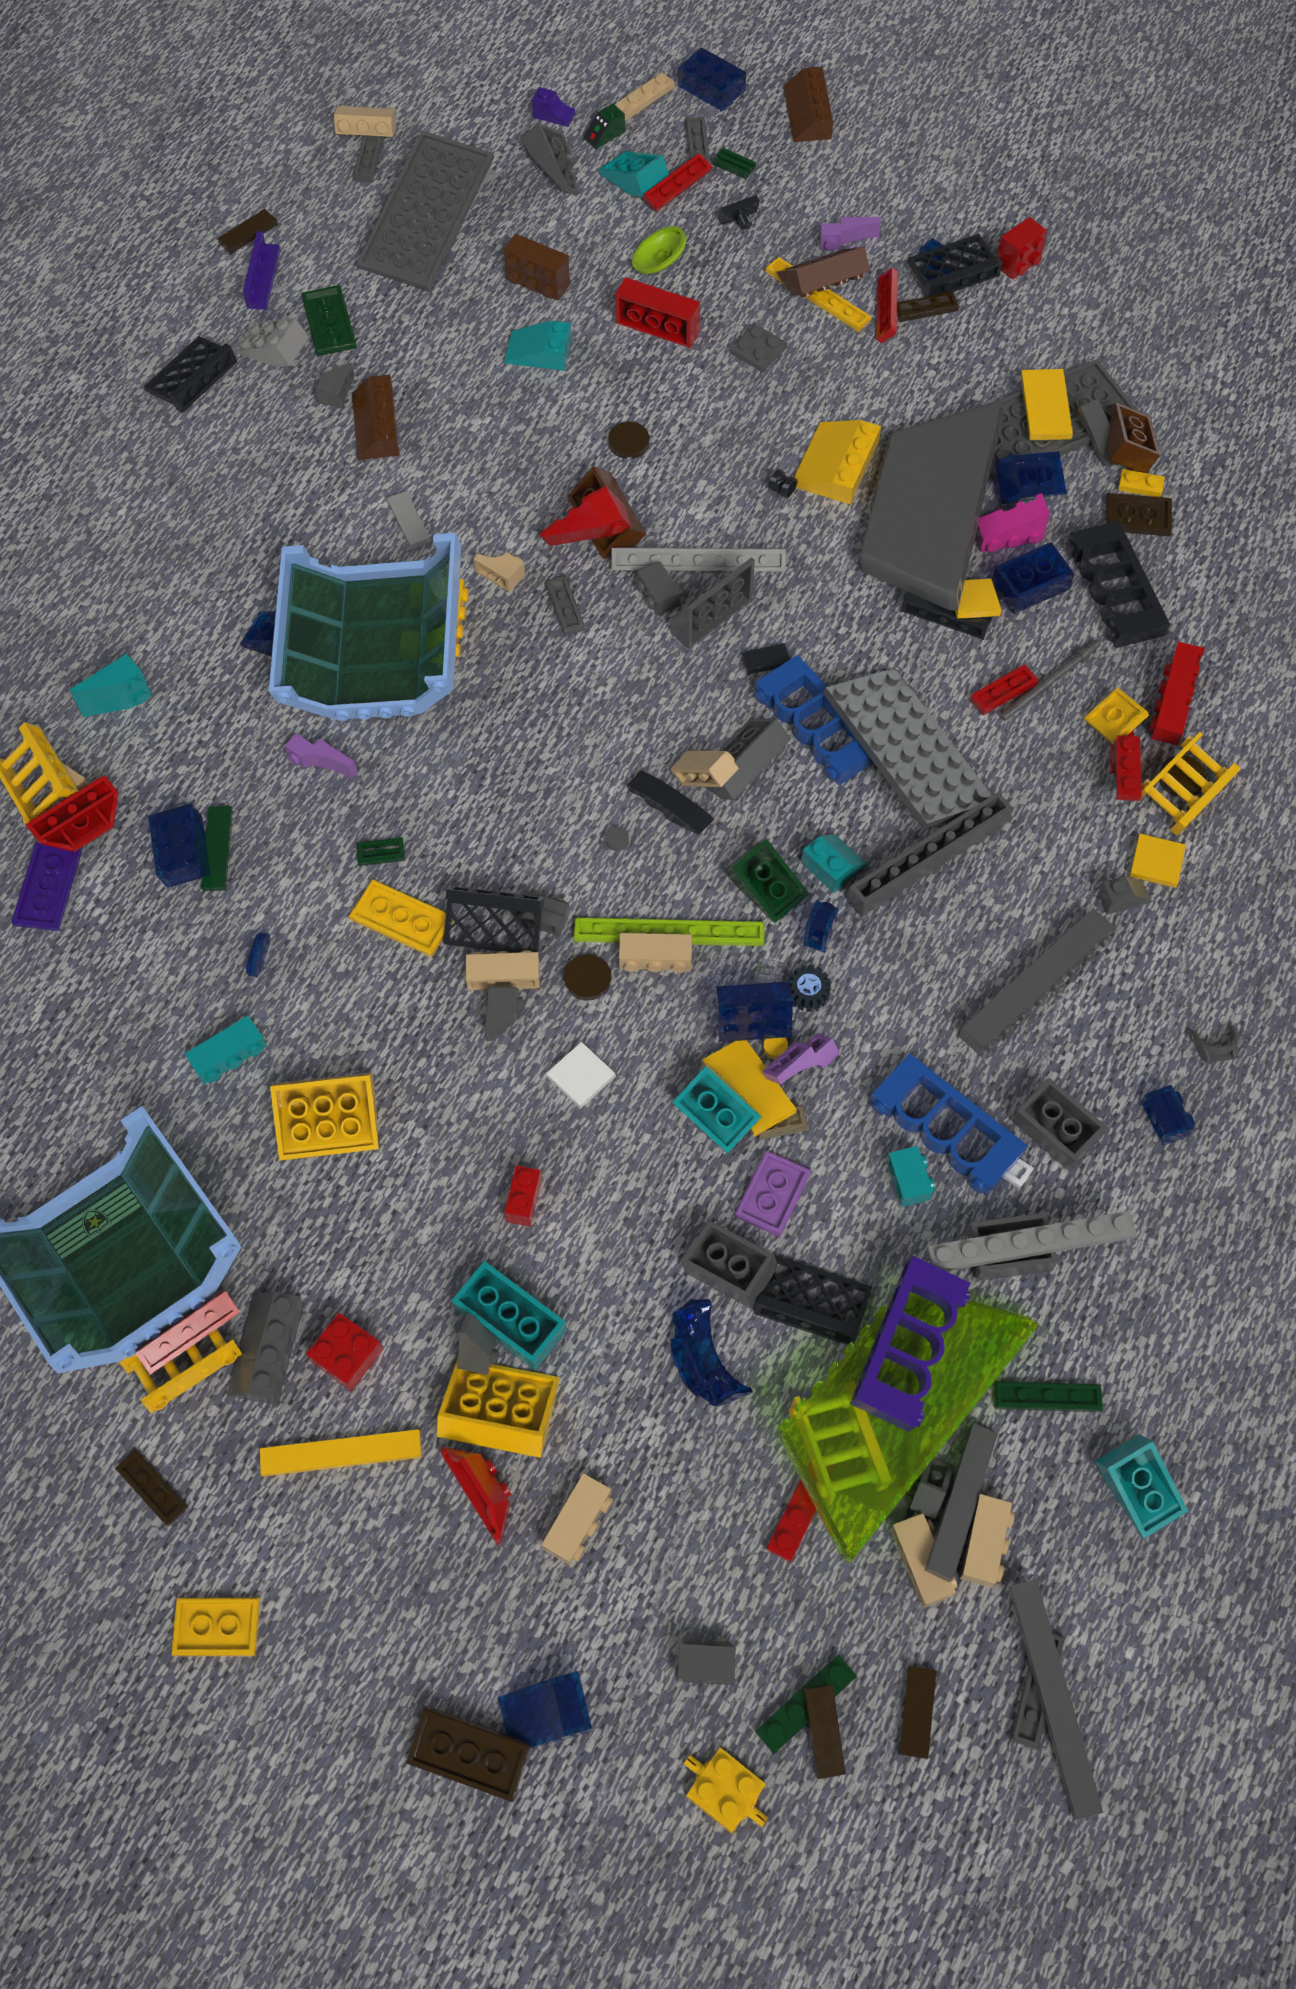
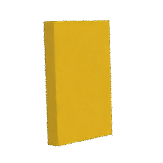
(216, 1627)

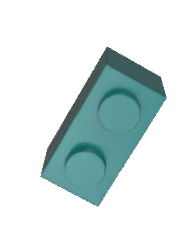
(910, 1176)

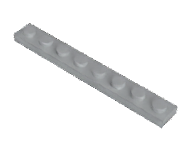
(698, 558)
(1032, 1241)

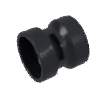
(782, 483)

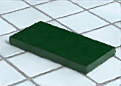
(329, 320)

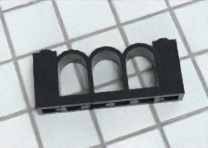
(1125, 628)

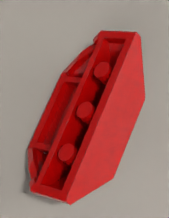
(78, 817)
(481, 1488)

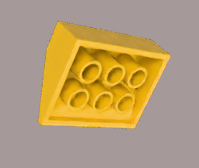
(838, 458)
(325, 1116)
(499, 1410)

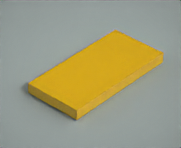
(1046, 404)
(400, 918)
(743, 1071)

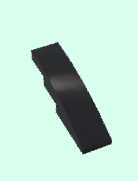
(671, 802)

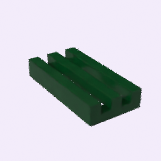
(735, 161)
(380, 855)

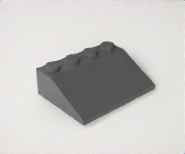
(714, 606)

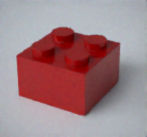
(1021, 247)
(344, 1352)

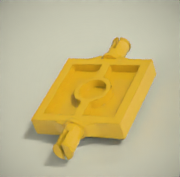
(725, 1790)

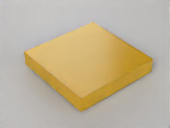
(978, 600)
(1116, 715)
(1157, 860)

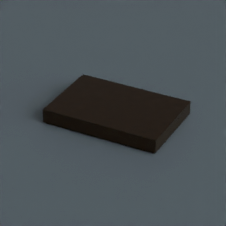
(1140, 513)

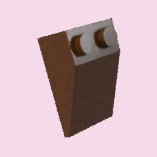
(1132, 439)

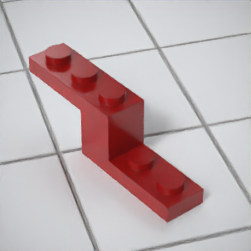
(1126, 764)

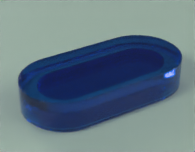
(258, 954)

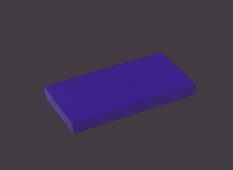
(46, 888)

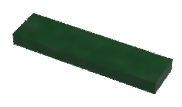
(218, 847)
(1048, 1396)

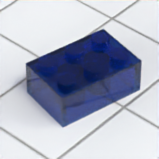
(711, 79)
(1032, 577)
(179, 845)
(754, 1011)

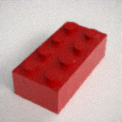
(657, 312)

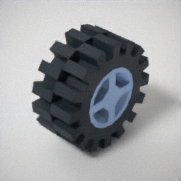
(811, 980)

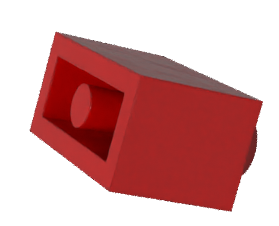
(523, 1196)

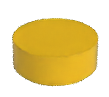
(775, 1047)

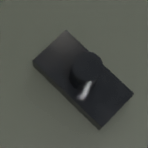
(740, 211)

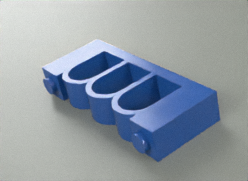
(787, 679)
(982, 1174)

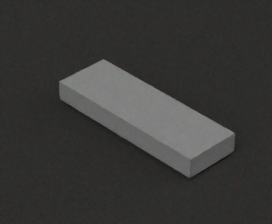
(408, 520)

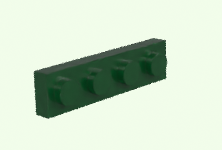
(793, 1715)

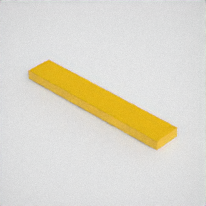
(828, 301)
(340, 1453)

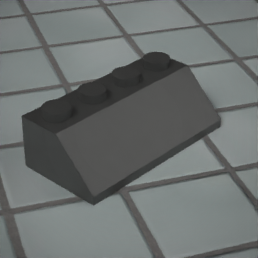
(752, 752)
(266, 1347)

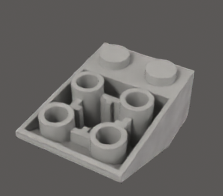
(272, 341)

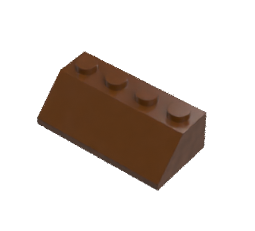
(809, 106)
(825, 271)
(375, 418)
(592, 481)

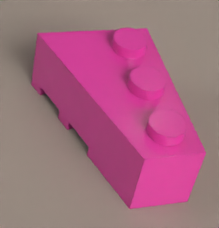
(1013, 527)

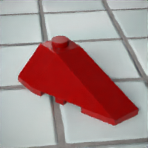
(595, 518)

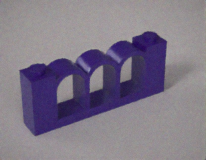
(881, 1399)

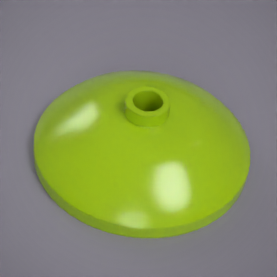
(659, 250)

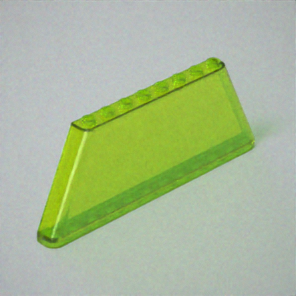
(865, 1466)

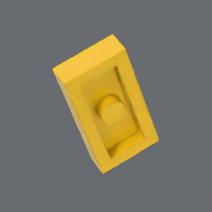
(1141, 483)

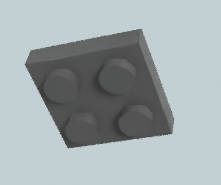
(758, 348)

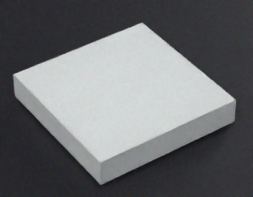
(580, 1075)

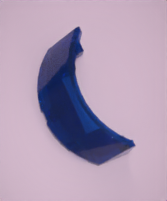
(697, 1358)

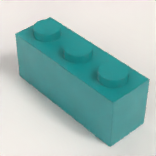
(226, 1050)

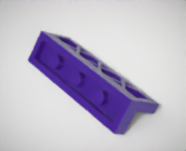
(261, 273)

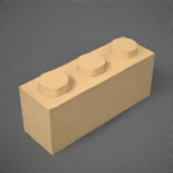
(365, 121)
(704, 768)
(655, 952)
(503, 970)
(578, 1520)
(987, 1541)
(914, 1543)

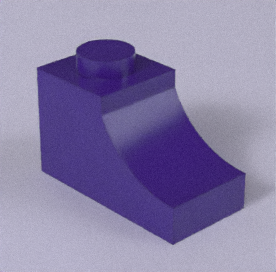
(550, 108)

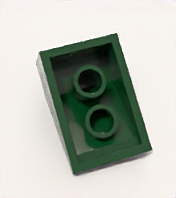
(767, 880)

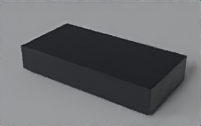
(765, 658)

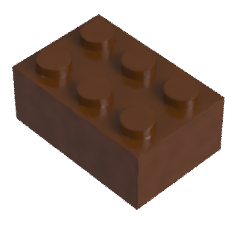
(537, 267)

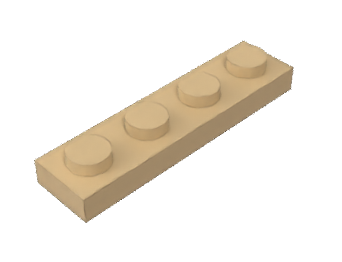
(645, 95)

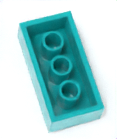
(510, 1315)

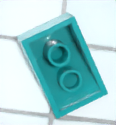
(635, 172)
(540, 345)
(111, 689)
(717, 1108)
(1142, 1485)

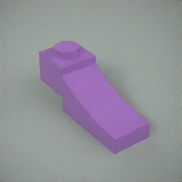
(848, 230)
(320, 754)
(816, 1052)

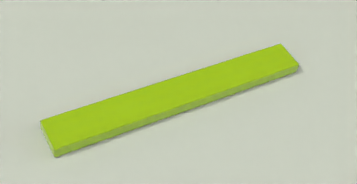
(703, 931)

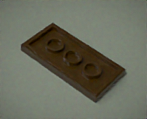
(468, 1753)

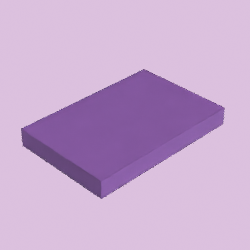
(772, 1193)

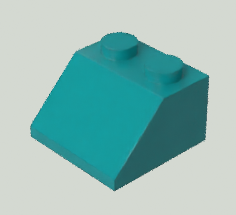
(832, 861)

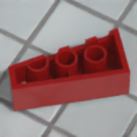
(1176, 693)

